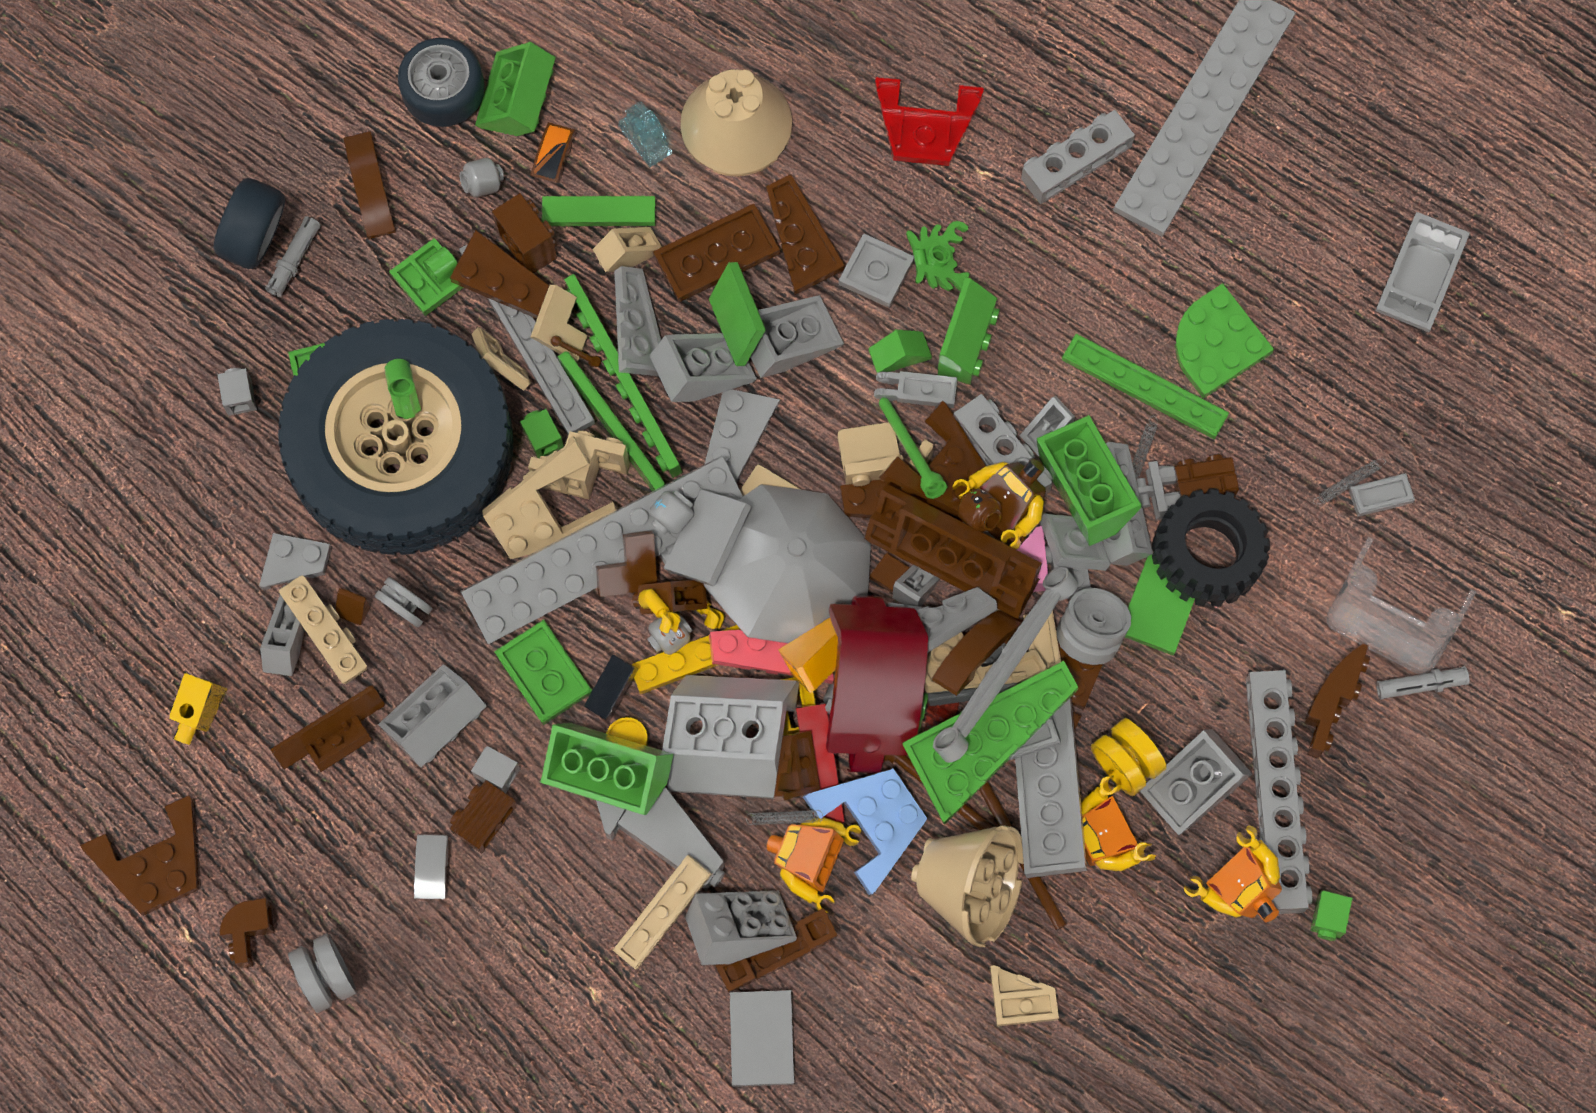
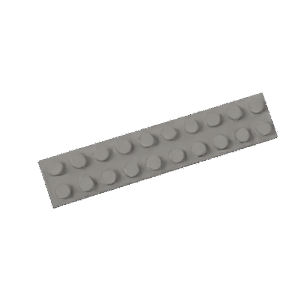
(1203, 114)
(569, 565)

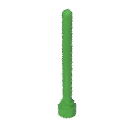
(931, 482)

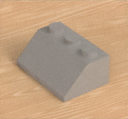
(432, 715)

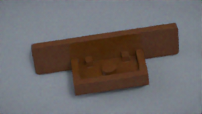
(333, 734)

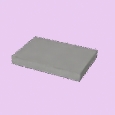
(707, 538)
(761, 1038)

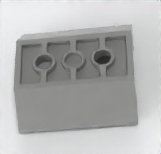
(721, 755)

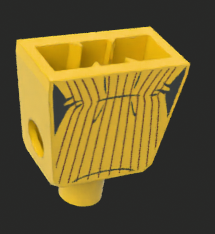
(197, 696)

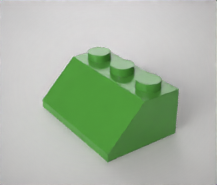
(516, 90)
(968, 333)

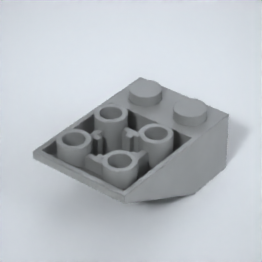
(737, 925)

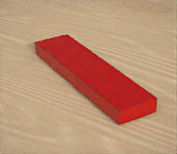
(816, 719)

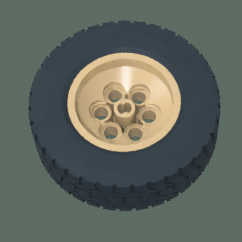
(329, 429)

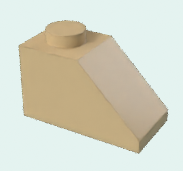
(626, 247)

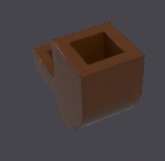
(241, 923)

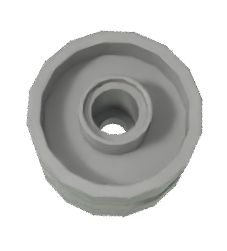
(1093, 626)
(324, 972)

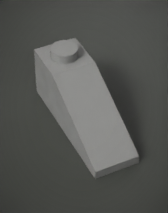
(282, 641)

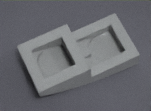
(431, 866)

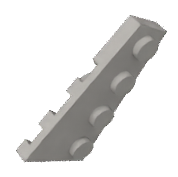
(738, 427)

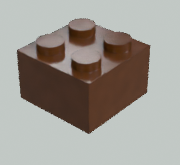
(524, 233)

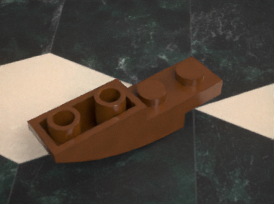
(1337, 690)

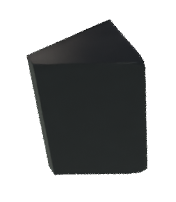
(611, 687)

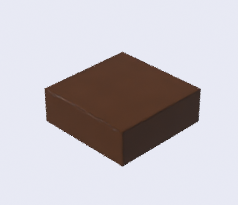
(888, 572)

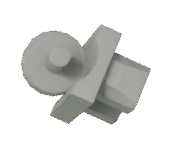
(1157, 477)

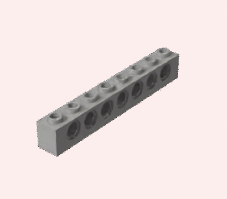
(1276, 686)

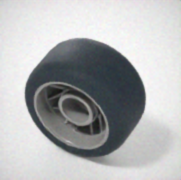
(444, 100)
(249, 223)

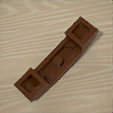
(369, 185)
(974, 649)
(810, 933)

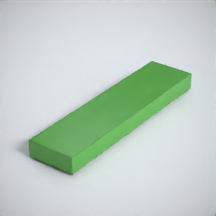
(599, 210)

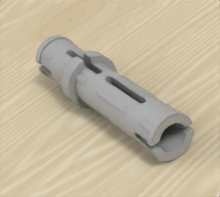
(288, 264)
(1436, 680)

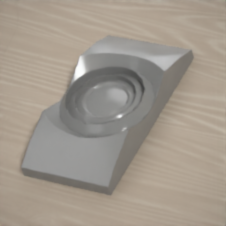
(1422, 272)

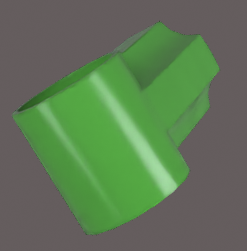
(402, 388)

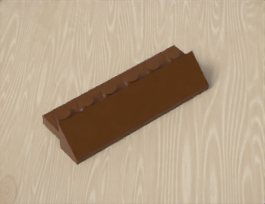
(952, 550)

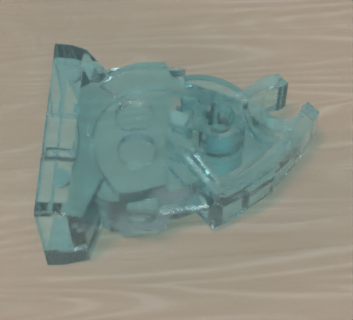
(645, 133)

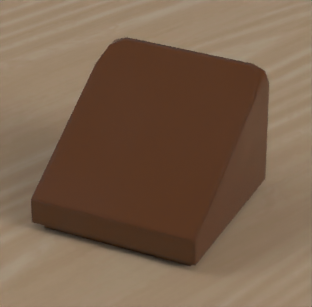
(351, 606)

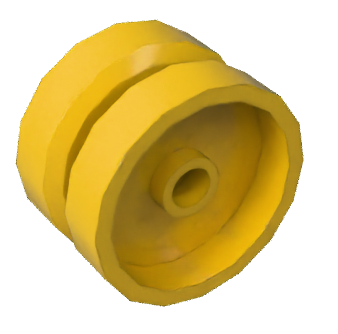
(1128, 756)

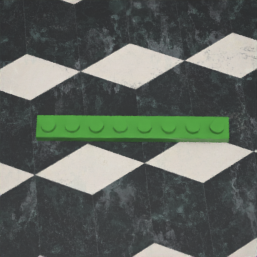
(626, 387)

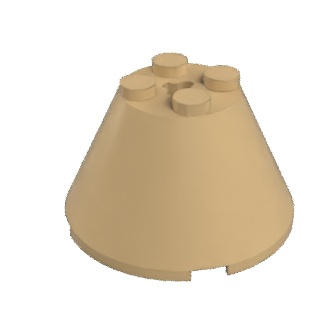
(736, 123)
(972, 880)

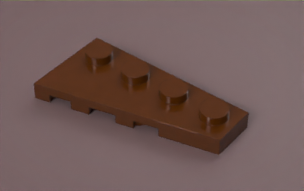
(803, 240)

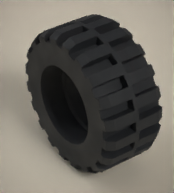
(1226, 516)

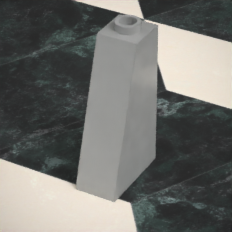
(672, 836)

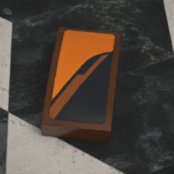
(552, 152)

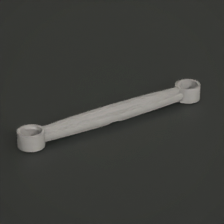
(951, 741)

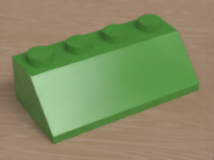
(1088, 479)
(605, 767)

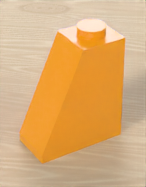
(812, 655)

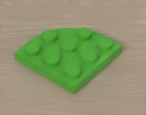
(1218, 341)

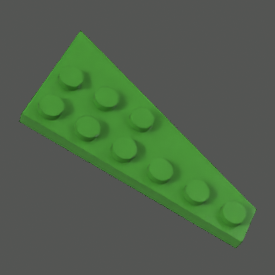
(993, 740)

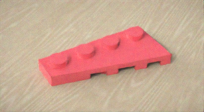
(737, 650)

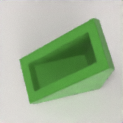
(899, 350)

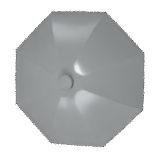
(791, 564)

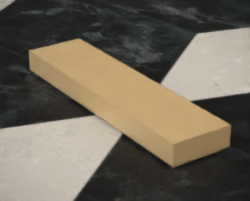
(662, 912)

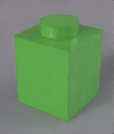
(541, 433)
(1331, 915)

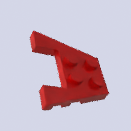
(921, 133)

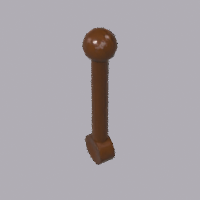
(593, 361)

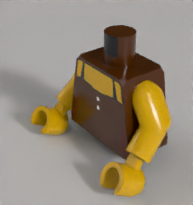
(1017, 492)
(672, 597)

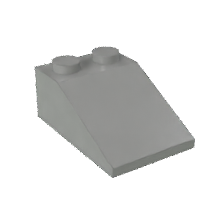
(794, 335)
(698, 366)
(1196, 781)

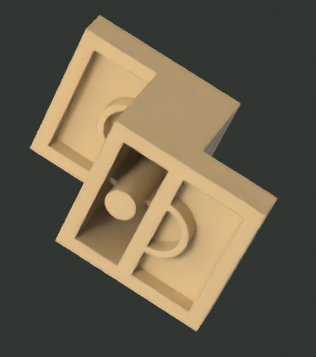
(600, 453)

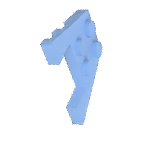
(883, 812)

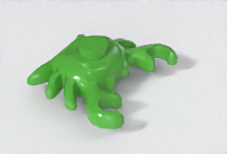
(935, 256)

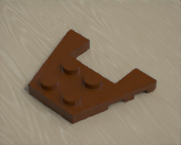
(953, 462)
(158, 872)

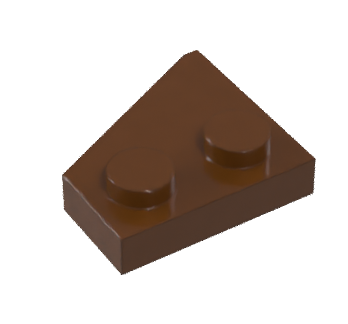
(796, 767)

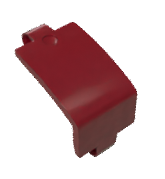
(876, 681)

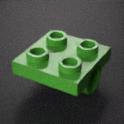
(427, 276)

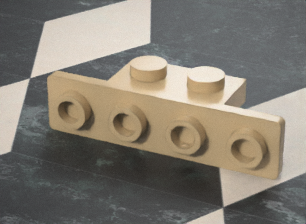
(323, 629)

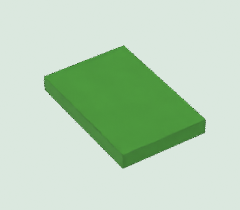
(737, 314)
(1157, 612)
(543, 672)

